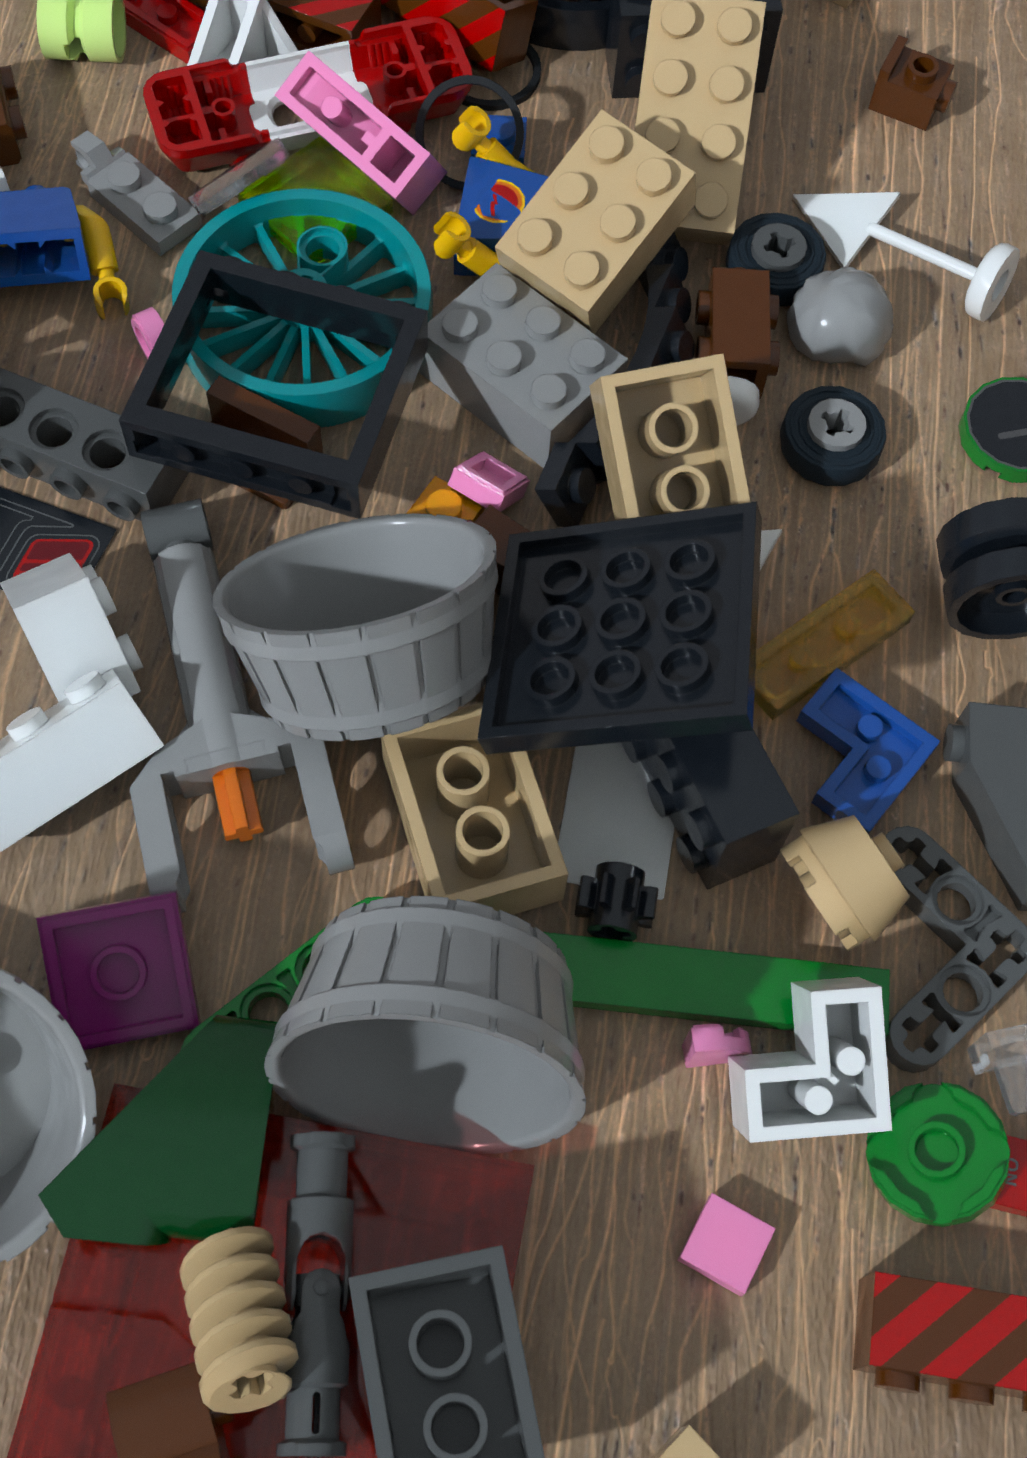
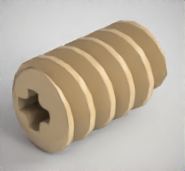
(238, 1320)

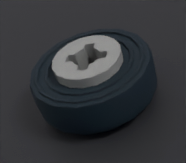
(848, 451)

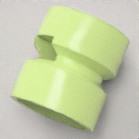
(81, 27)

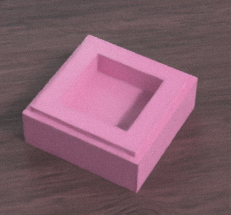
(489, 481)
(726, 1244)

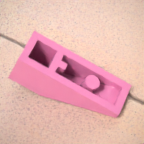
(361, 132)

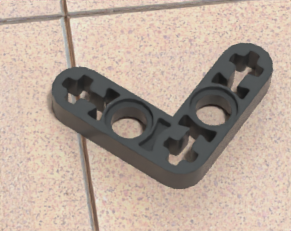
(969, 938)

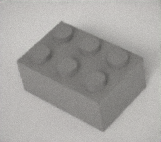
(517, 362)

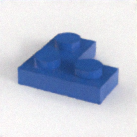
(878, 745)

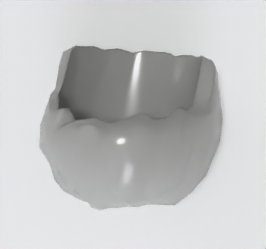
(841, 317)

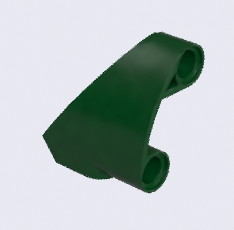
(181, 1151)

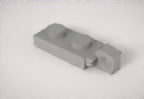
(135, 194)

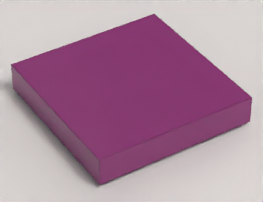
(120, 969)

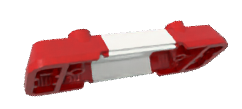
(225, 111)

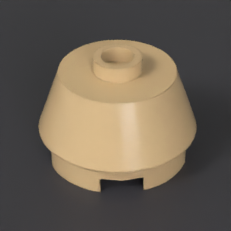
(849, 877)

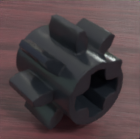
(616, 901)

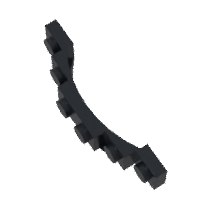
(578, 465)

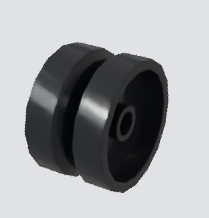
(986, 569)

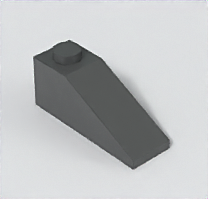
(991, 782)

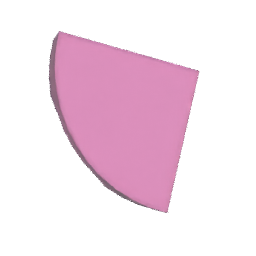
(711, 1046)

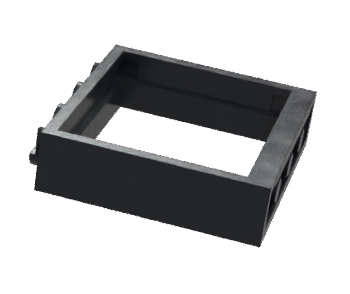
(256, 460)

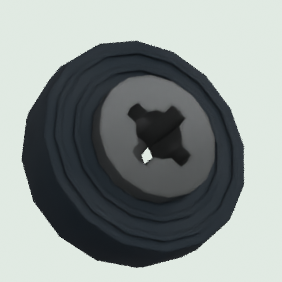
(782, 246)

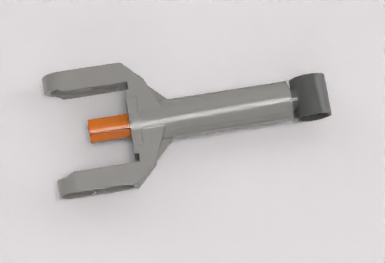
(224, 740)

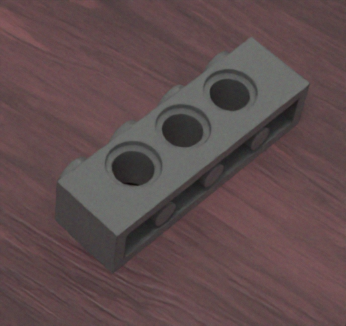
(40, 418)

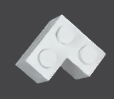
(67, 624)
(832, 1079)

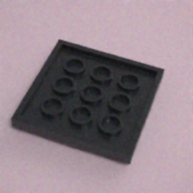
(626, 631)

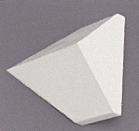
(240, 32)

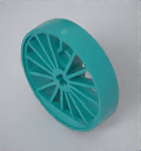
(247, 223)

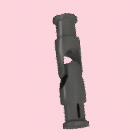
(327, 1216)

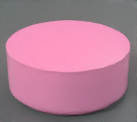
(147, 328)

